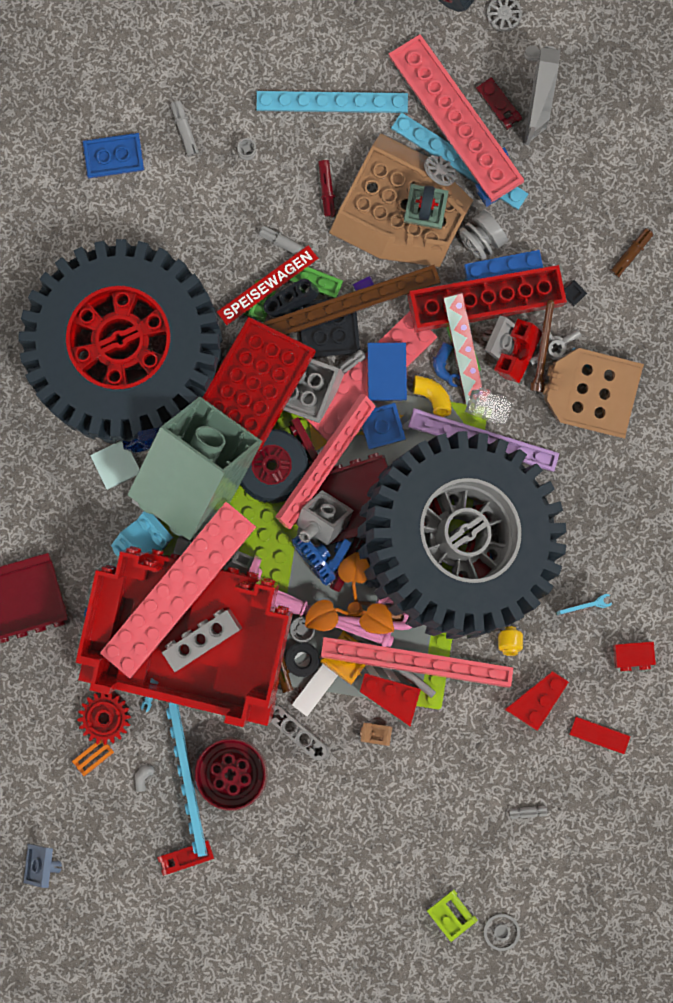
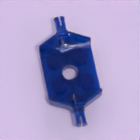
(143, 443)

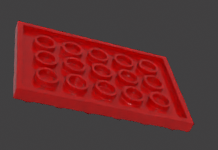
(258, 377)

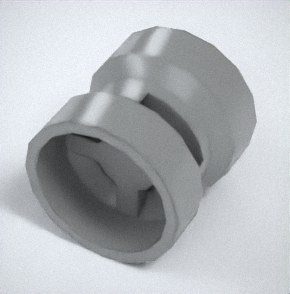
(244, 146)

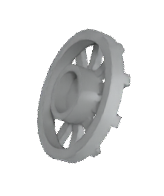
(503, 14)
(439, 170)
(501, 932)

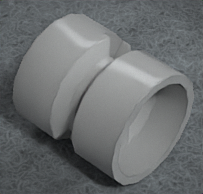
(300, 632)

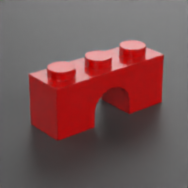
(525, 339)

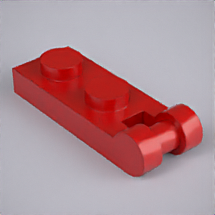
(183, 859)

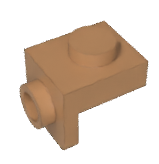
(376, 734)

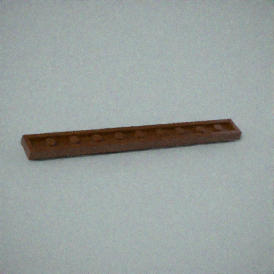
(355, 301)

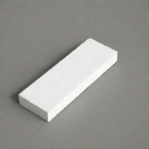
(314, 690)

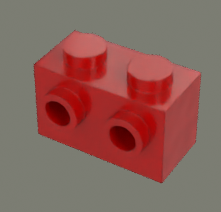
(634, 655)

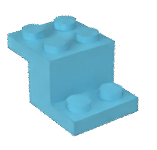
(143, 533)

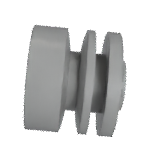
(479, 238)

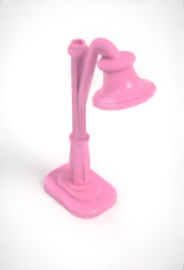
(346, 623)

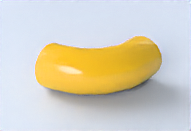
(435, 393)

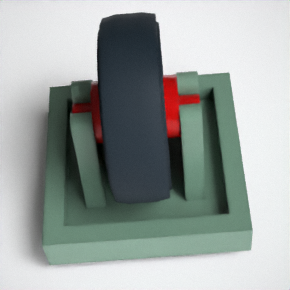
(426, 206)

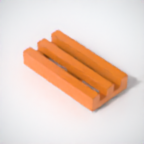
(80, 766)

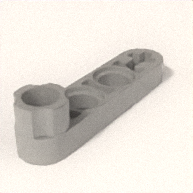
(298, 731)

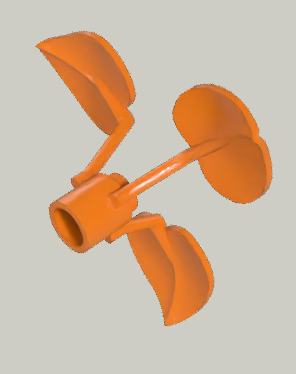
(375, 620)

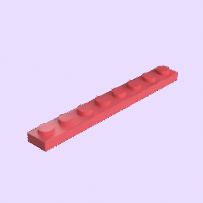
(325, 461)

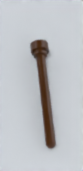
(538, 382)

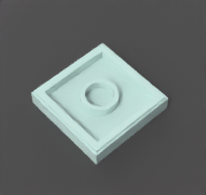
(115, 465)

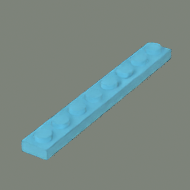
(332, 102)
(439, 147)
(188, 789)

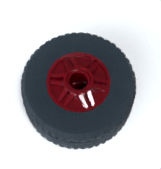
(276, 484)

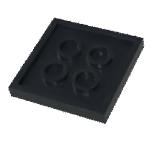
(333, 337)

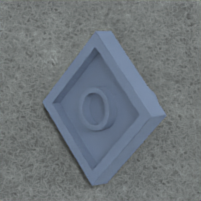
(39, 866)

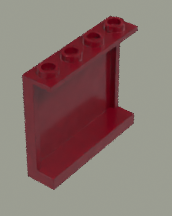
(351, 487)
(30, 598)

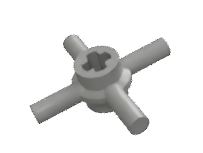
(562, 342)

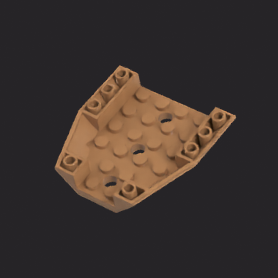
(377, 219)

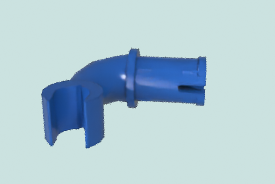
(440, 362)

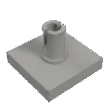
(499, 339)

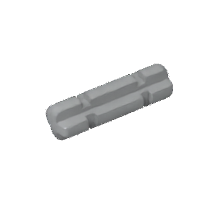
(349, 363)
(528, 812)

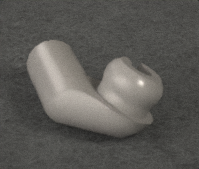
(141, 775)

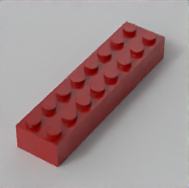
(489, 297)

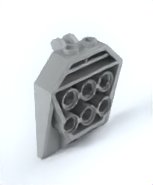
(542, 90)

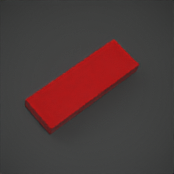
(599, 735)

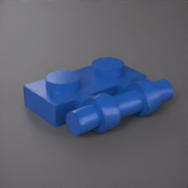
(340, 550)

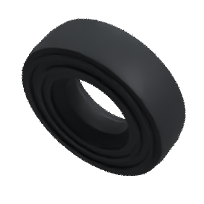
(302, 671)

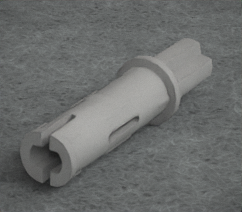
(184, 128)
(280, 240)

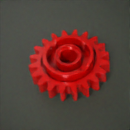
(92, 722)

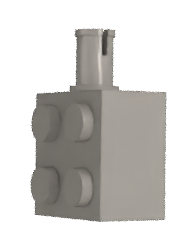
(323, 518)

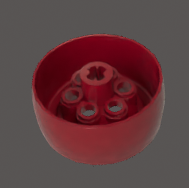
(215, 755)

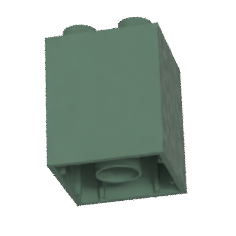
(193, 468)

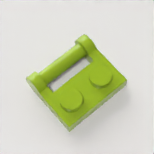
(447, 920)

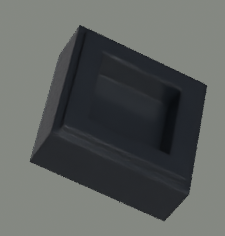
(574, 293)

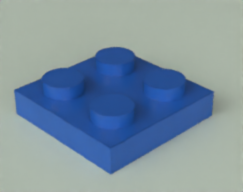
(383, 427)

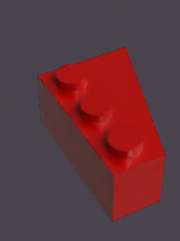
(392, 696)
(538, 701)

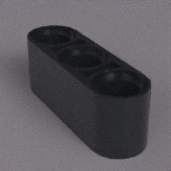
(299, 299)

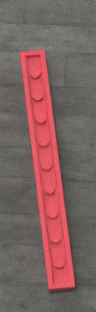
(416, 662)

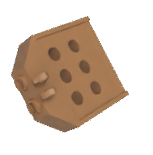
(621, 388)

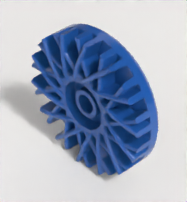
(316, 558)

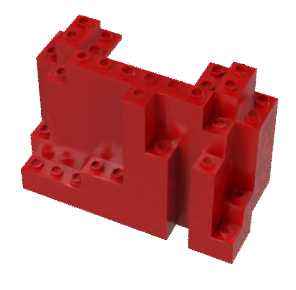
(230, 679)

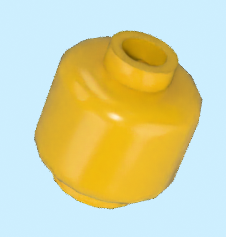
(510, 641)

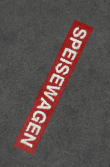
(267, 285)

